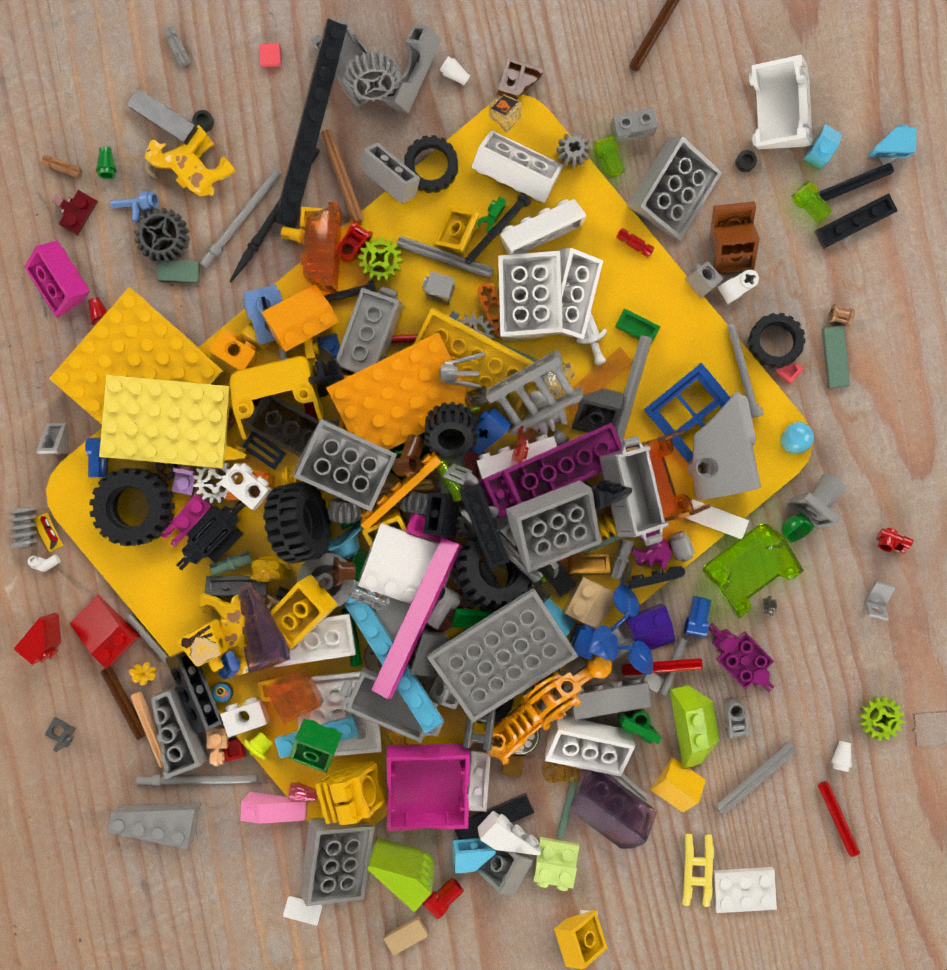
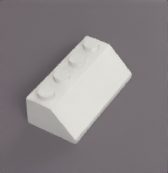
(517, 166)
(542, 228)
(578, 284)
(589, 745)

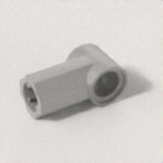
(446, 601)

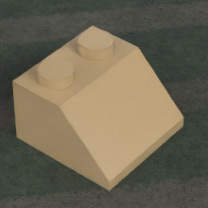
(589, 602)

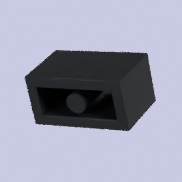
(441, 515)

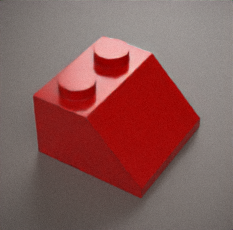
(41, 640)

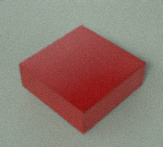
(235, 750)

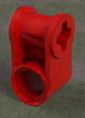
(356, 239)

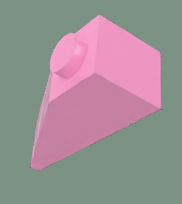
(271, 809)

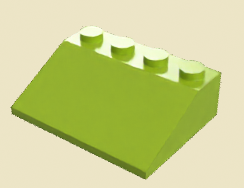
(403, 871)

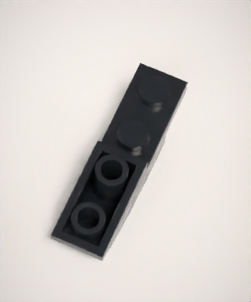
(608, 493)

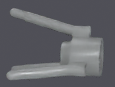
(449, 372)

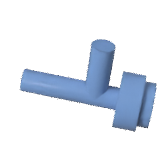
(147, 200)

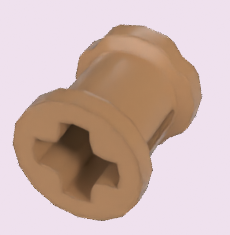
(841, 315)

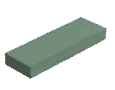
(835, 357)

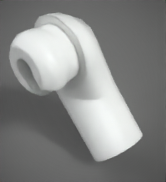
(43, 564)

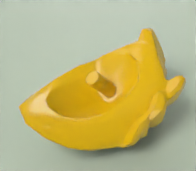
(269, 568)

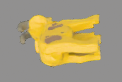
(186, 164)
(230, 623)

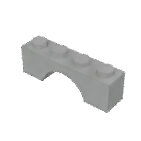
(421, 46)

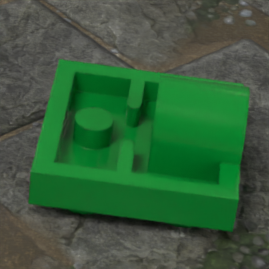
(647, 732)

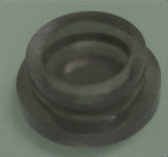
(769, 605)

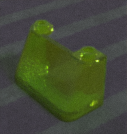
(751, 566)

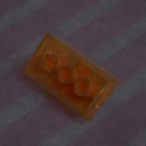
(321, 248)

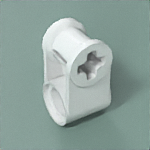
(736, 286)

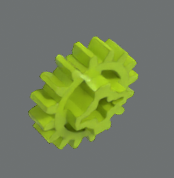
(385, 253)
(889, 722)

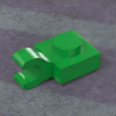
(495, 210)

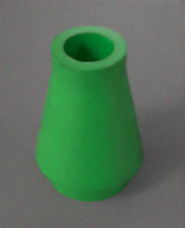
(105, 164)

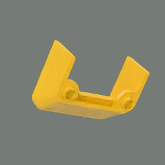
(270, 380)

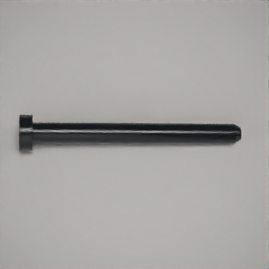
(522, 201)
(350, 292)

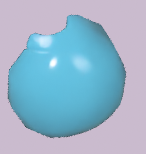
(797, 438)

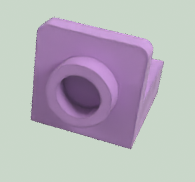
(184, 480)

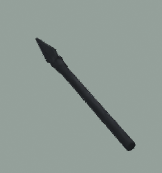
(258, 238)

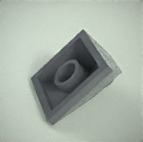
(598, 410)

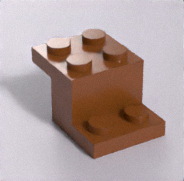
(734, 237)

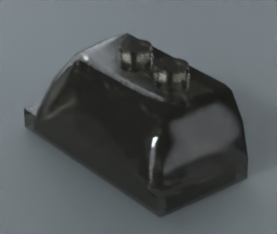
(282, 424)

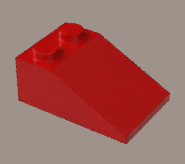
(104, 632)

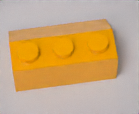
(299, 317)

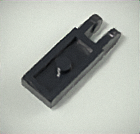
(657, 577)

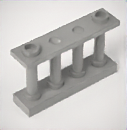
(534, 373)

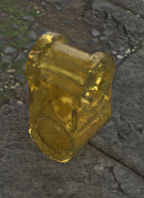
(562, 774)

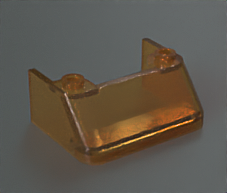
(672, 505)

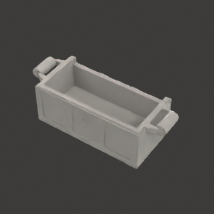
(370, 329)
(642, 509)
(391, 714)

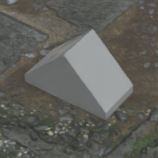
(54, 439)

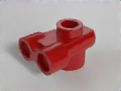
(890, 540)

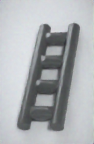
(486, 739)

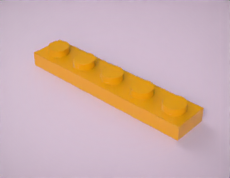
(398, 491)

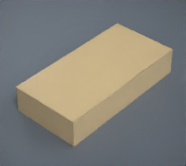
(405, 935)

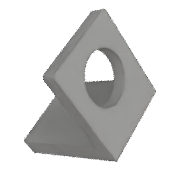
(878, 599)

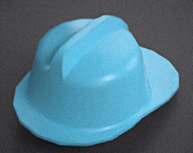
(346, 544)

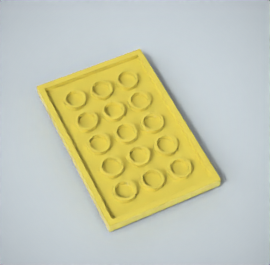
(165, 421)

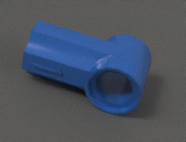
(96, 465)
(696, 623)

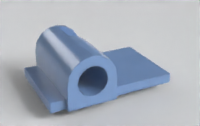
(255, 303)

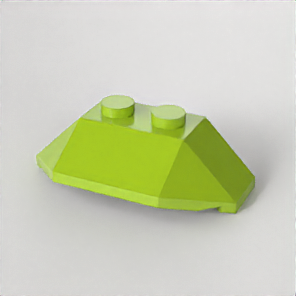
(694, 724)

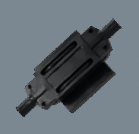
(212, 535)

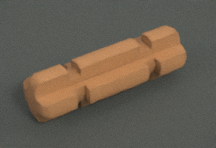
(61, 166)

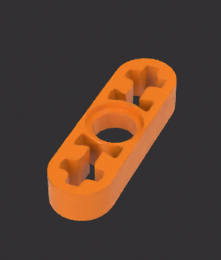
(483, 299)

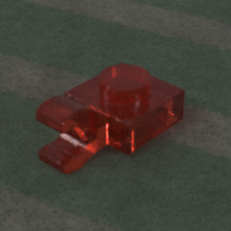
(520, 450)

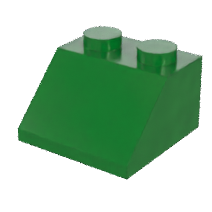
(315, 745)

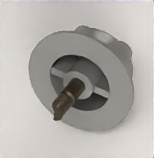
(320, 570)

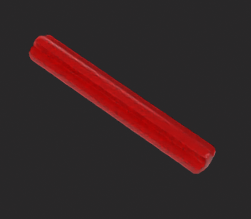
(667, 666)
(838, 818)

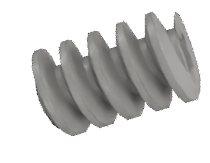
(23, 527)

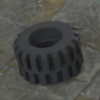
(451, 417)

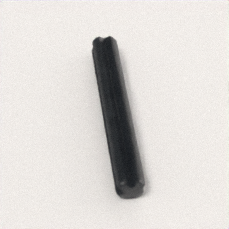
(856, 182)

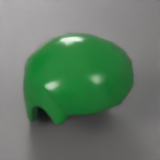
(796, 527)

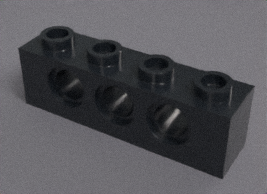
(194, 692)

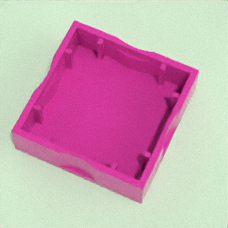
(427, 786)

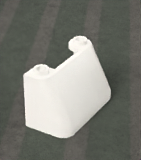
(782, 103)

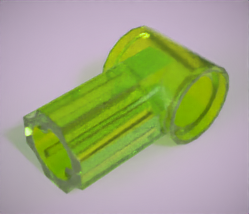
(607, 151)
(808, 198)

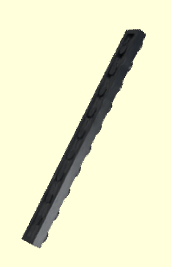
(310, 123)

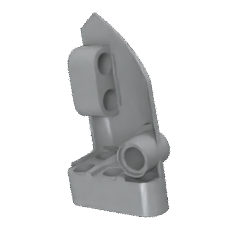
(725, 452)

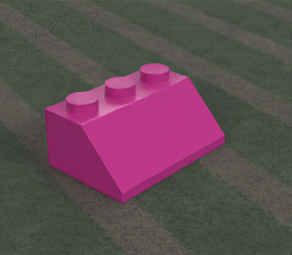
(56, 278)

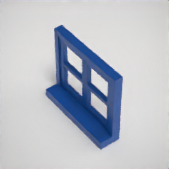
(710, 384)

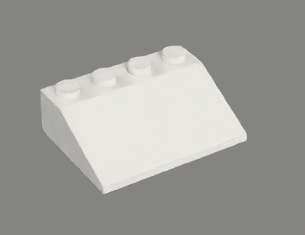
(530, 295)
(397, 563)

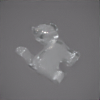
(552, 382)

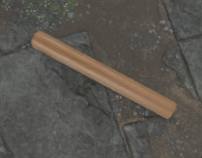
(342, 176)

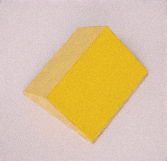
(457, 230)
(679, 785)

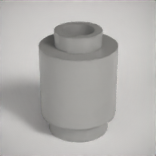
(681, 546)

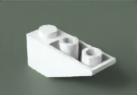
(505, 836)

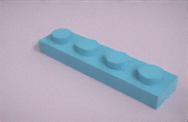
(344, 725)

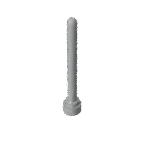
(755, 410)

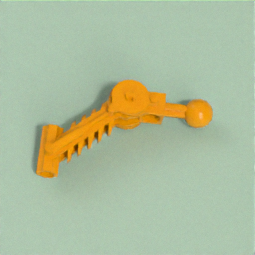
(527, 719)

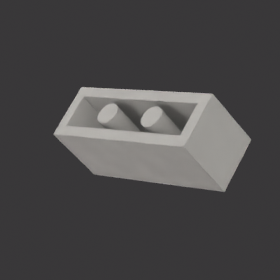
(389, 173)

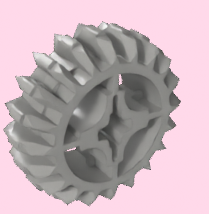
(371, 71)

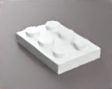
(744, 890)

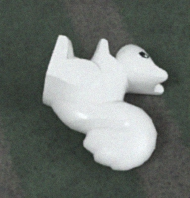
(542, 426)

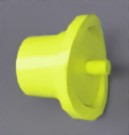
(258, 745)

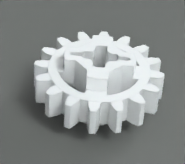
(217, 489)

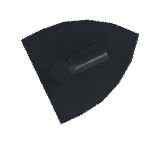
(327, 372)

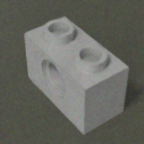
(634, 125)
(439, 287)

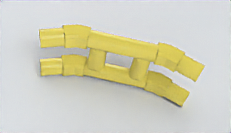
(706, 861)

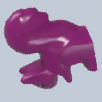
(657, 552)

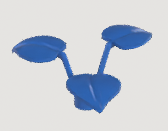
(605, 643)

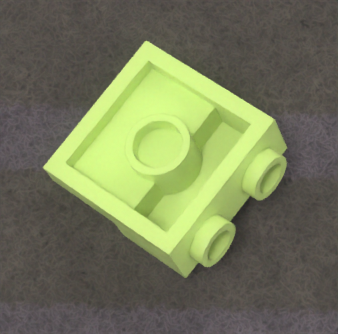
(556, 863)

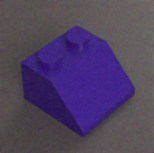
(652, 627)

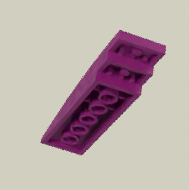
(550, 469)

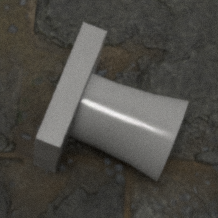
(818, 504)

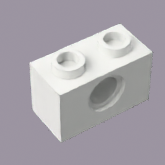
(235, 724)

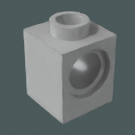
(703, 278)

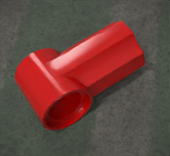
(439, 901)

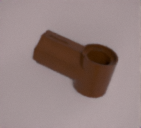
(409, 461)

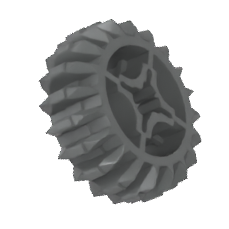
(166, 218)

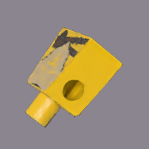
(205, 645)

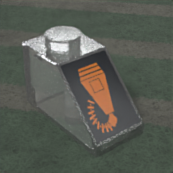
(505, 111)

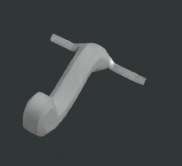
(466, 477)

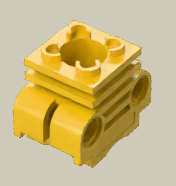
(351, 793)

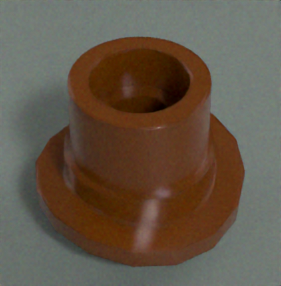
(342, 571)

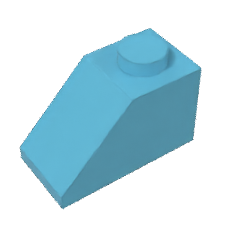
(897, 144)
(823, 147)
(470, 854)

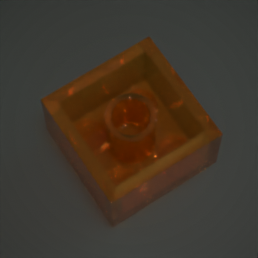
(294, 694)

